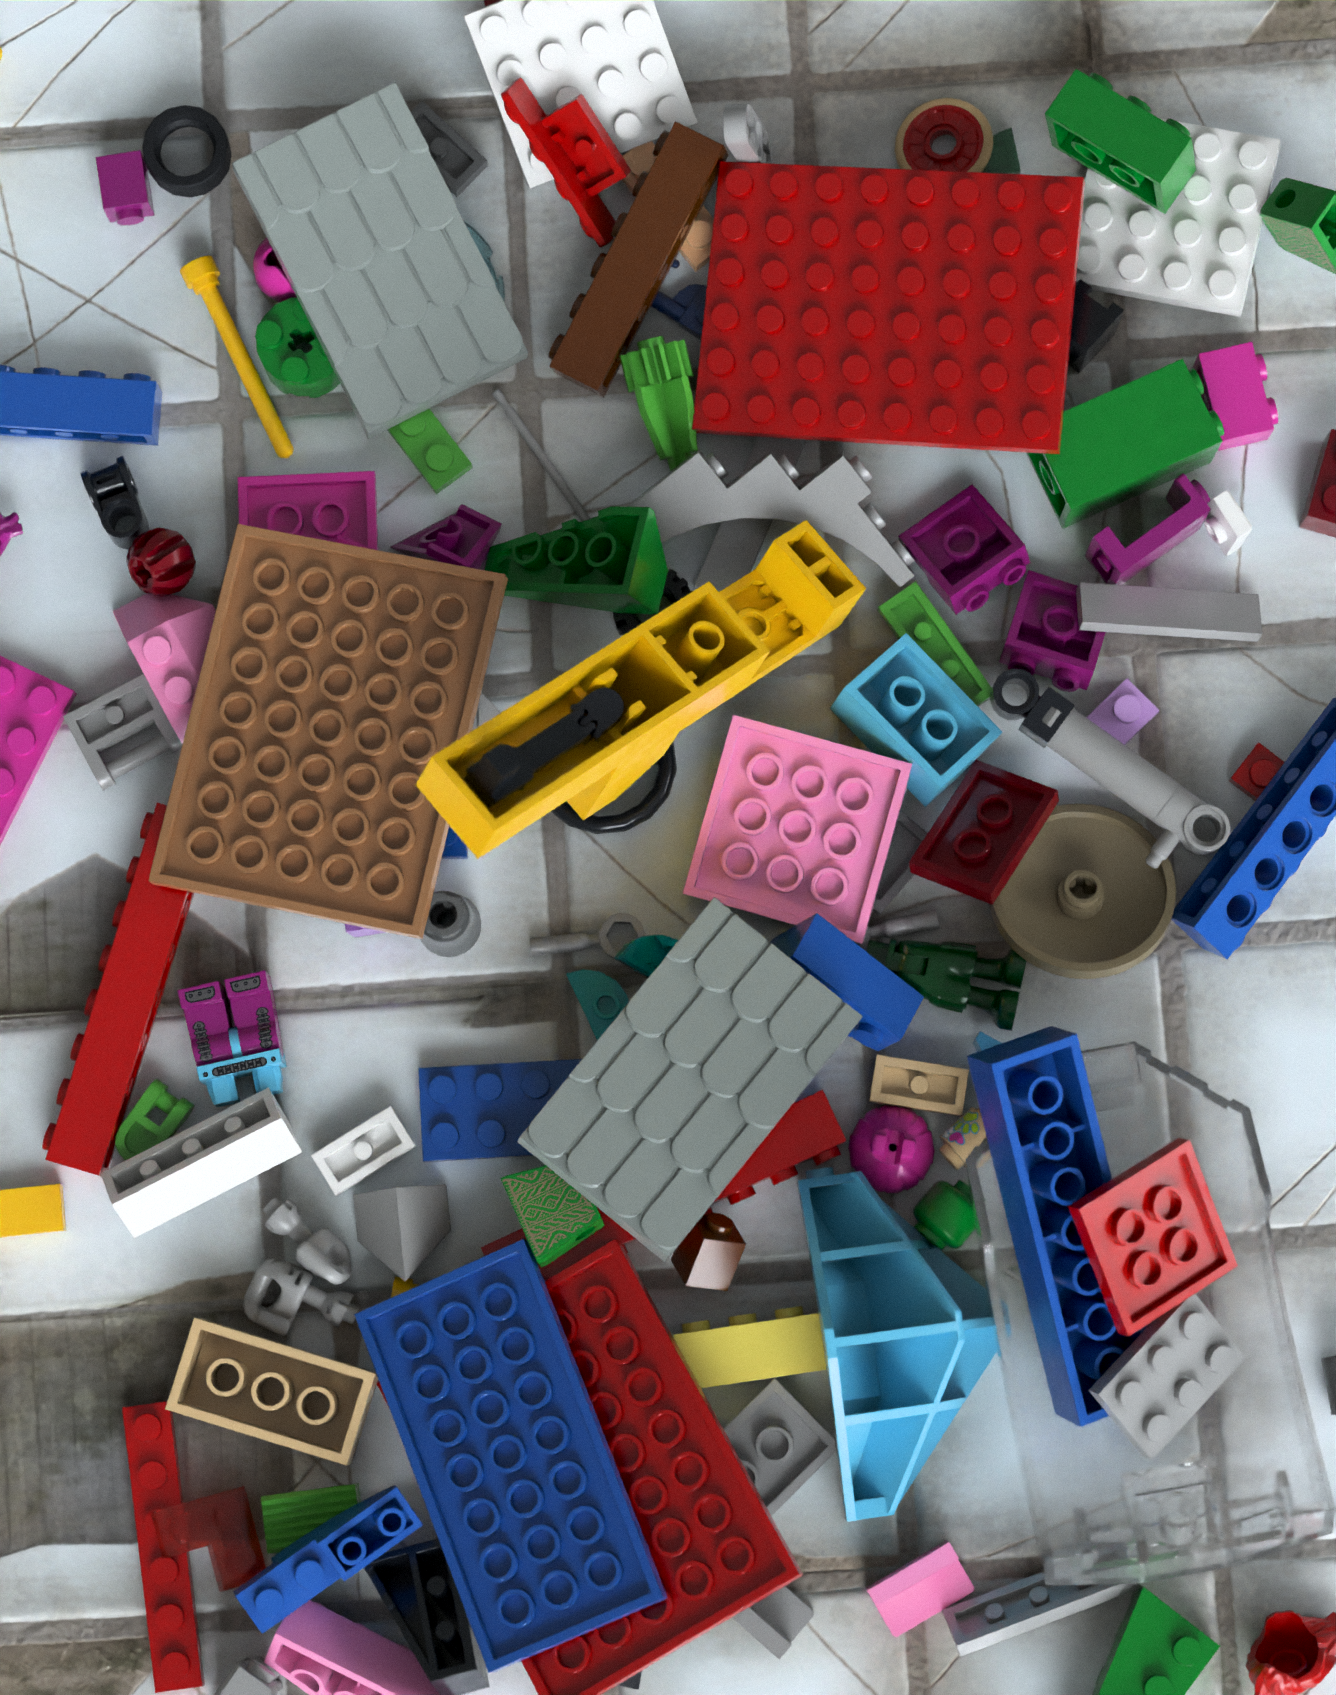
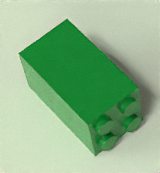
(1129, 443)

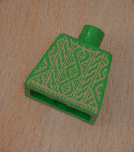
(1303, 221)
(550, 1212)

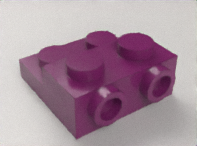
(966, 550)
(1047, 635)

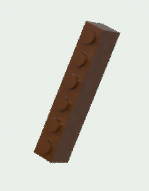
(638, 258)

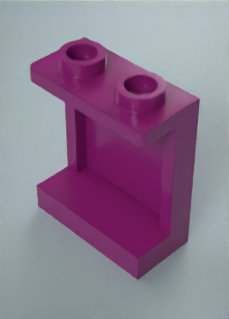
(1119, 564)

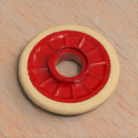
(941, 118)

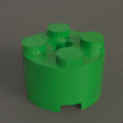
(285, 365)

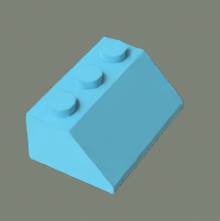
(916, 715)

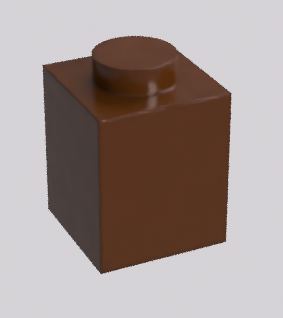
(709, 1253)

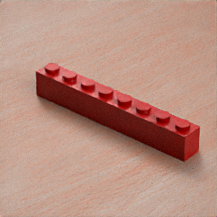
(119, 1014)
(802, 1134)

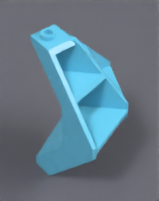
(898, 1337)

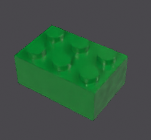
(1121, 139)

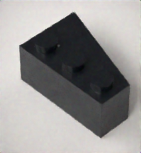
(430, 1615)

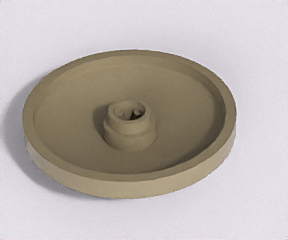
(1086, 895)

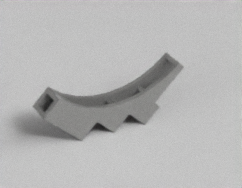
(828, 500)

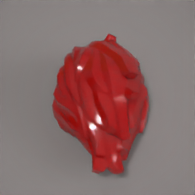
(1292, 1653)

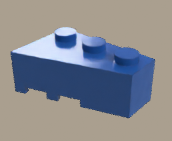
(854, 977)

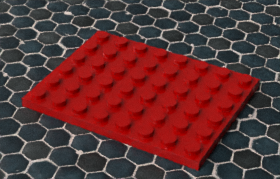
(889, 306)
(681, 1475)

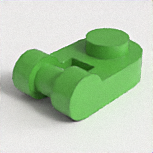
(141, 1133)

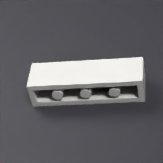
(200, 1162)

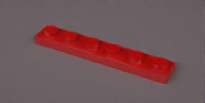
(168, 1580)

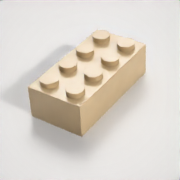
(272, 1391)

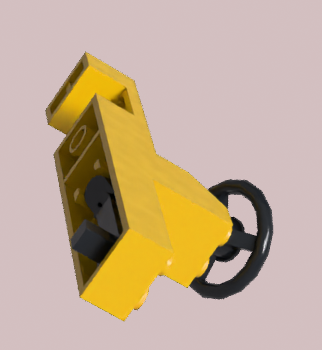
(621, 708)

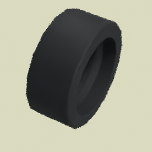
(179, 118)

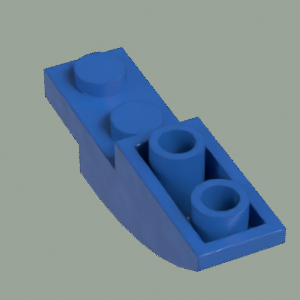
(327, 1554)

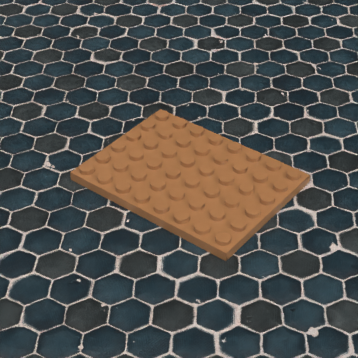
(314, 722)

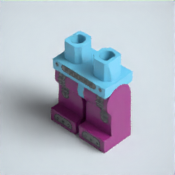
(238, 1051)

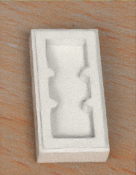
(1227, 523)

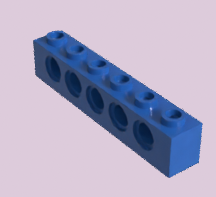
(1265, 844)

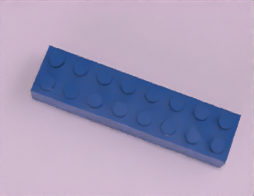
(1044, 1160)

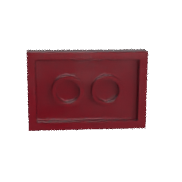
(984, 831)

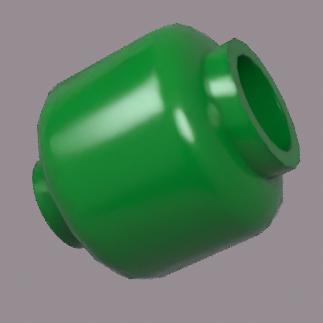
(945, 1215)

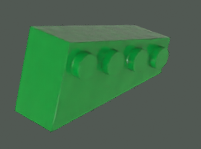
(1154, 1651)

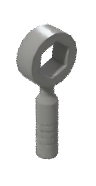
(902, 926)
(580, 941)

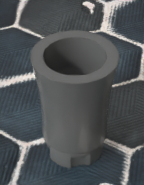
(461, 934)

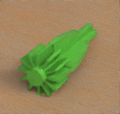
(663, 395)

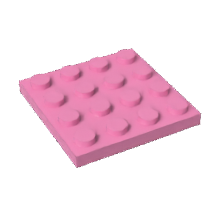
(797, 827)

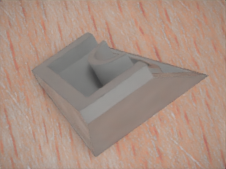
(402, 1224)

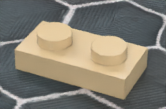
(919, 1085)

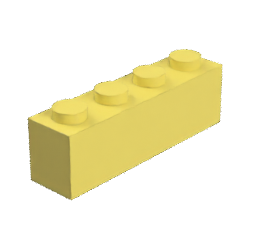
(752, 1348)

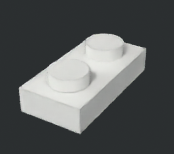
(363, 1150)

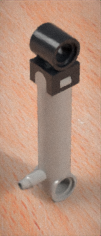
(1056, 724)

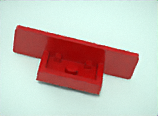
(575, 153)

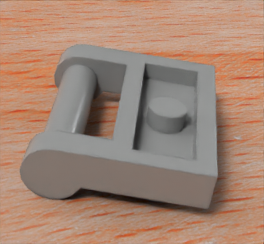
(115, 719)

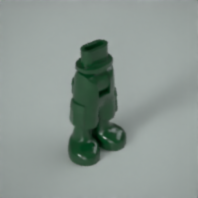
(945, 971)

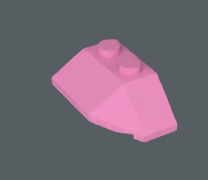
(170, 646)

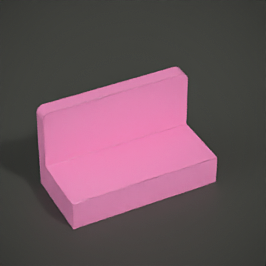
(920, 1589)

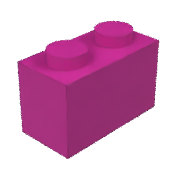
(1237, 394)

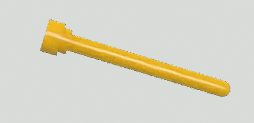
(203, 278)

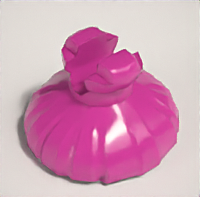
(871, 1154)

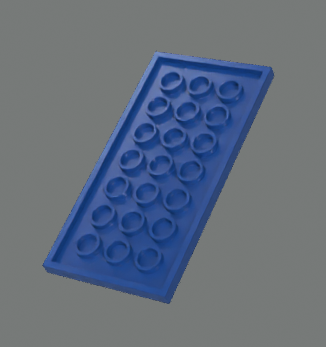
(510, 1456)

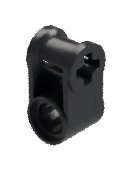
(113, 497)

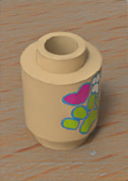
(962, 1138)

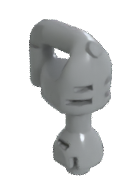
(317, 1252)
(294, 1290)

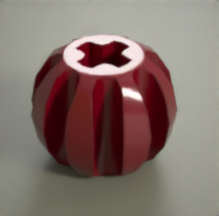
(161, 562)

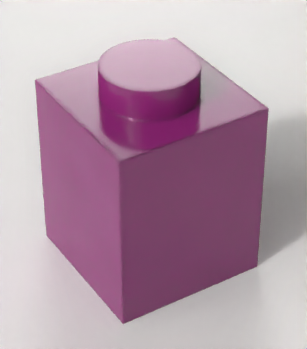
(125, 187)

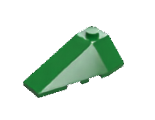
(592, 564)

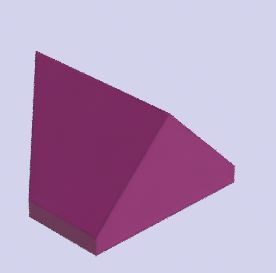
(455, 540)

